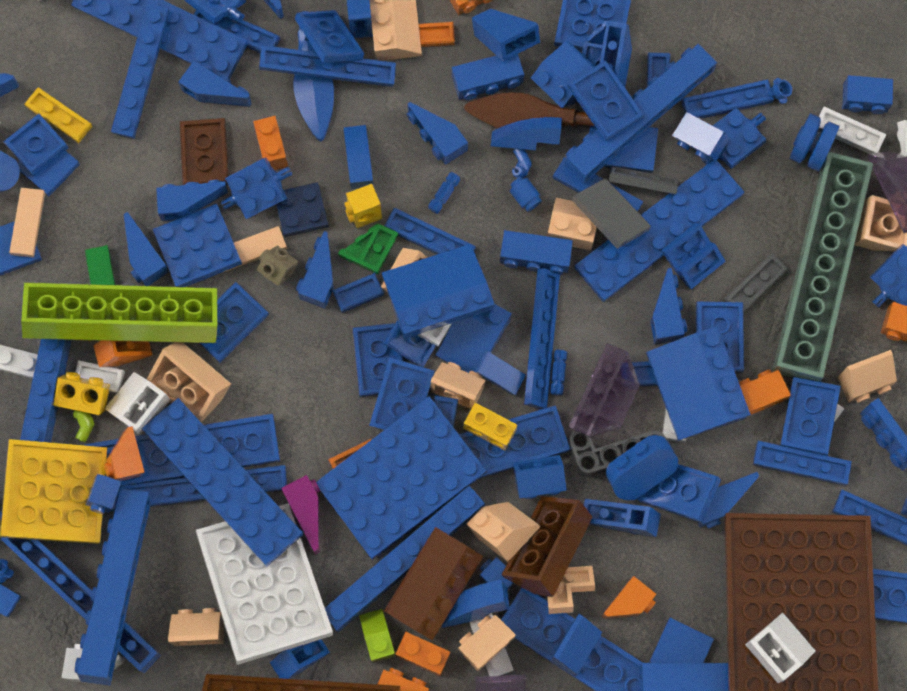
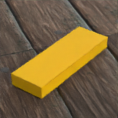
(58, 115)

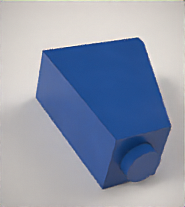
(359, 18)
(505, 33)

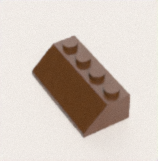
(547, 554)
(433, 583)

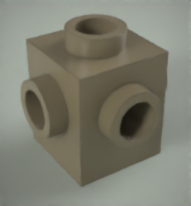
(277, 265)

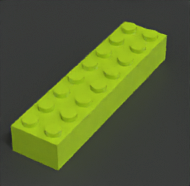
(119, 313)

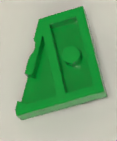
(371, 248)

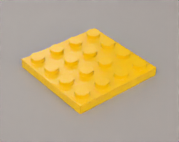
(49, 491)

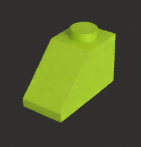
(377, 635)

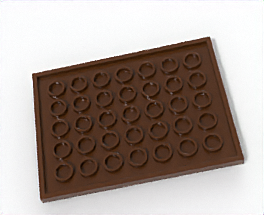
(816, 576)

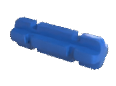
(444, 192)
(558, 372)

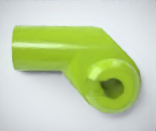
(86, 425)

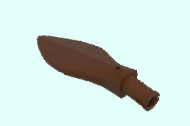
(513, 107)

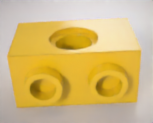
(363, 206)

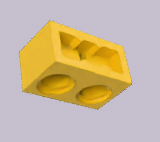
(81, 400)
(490, 426)

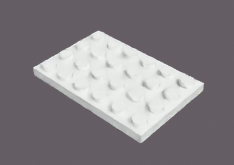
(259, 604)

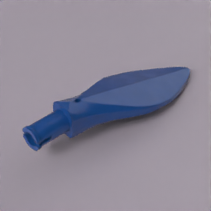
(313, 96)

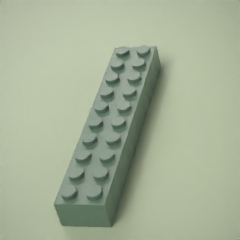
(822, 268)

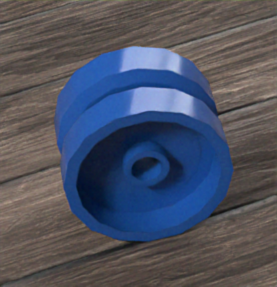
(814, 142)

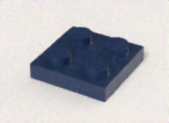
(302, 210)

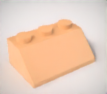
(395, 29)
(188, 377)

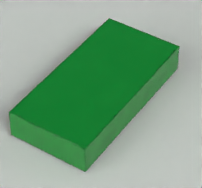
(100, 266)

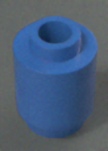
(525, 194)

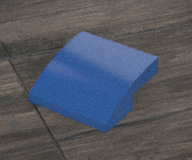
(693, 255)

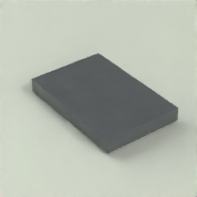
(611, 213)

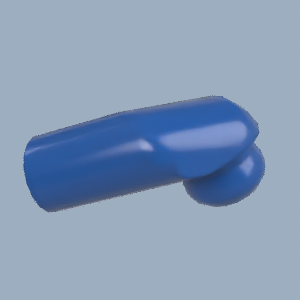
(523, 164)

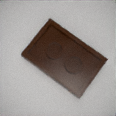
(204, 150)

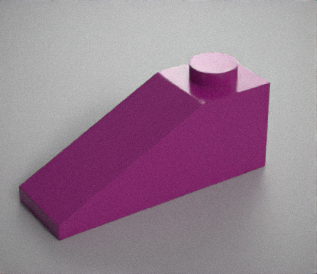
(305, 505)

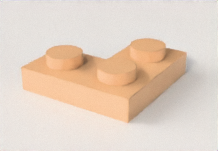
(575, 580)

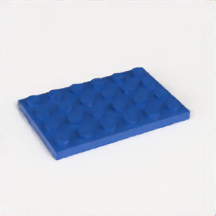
(401, 477)

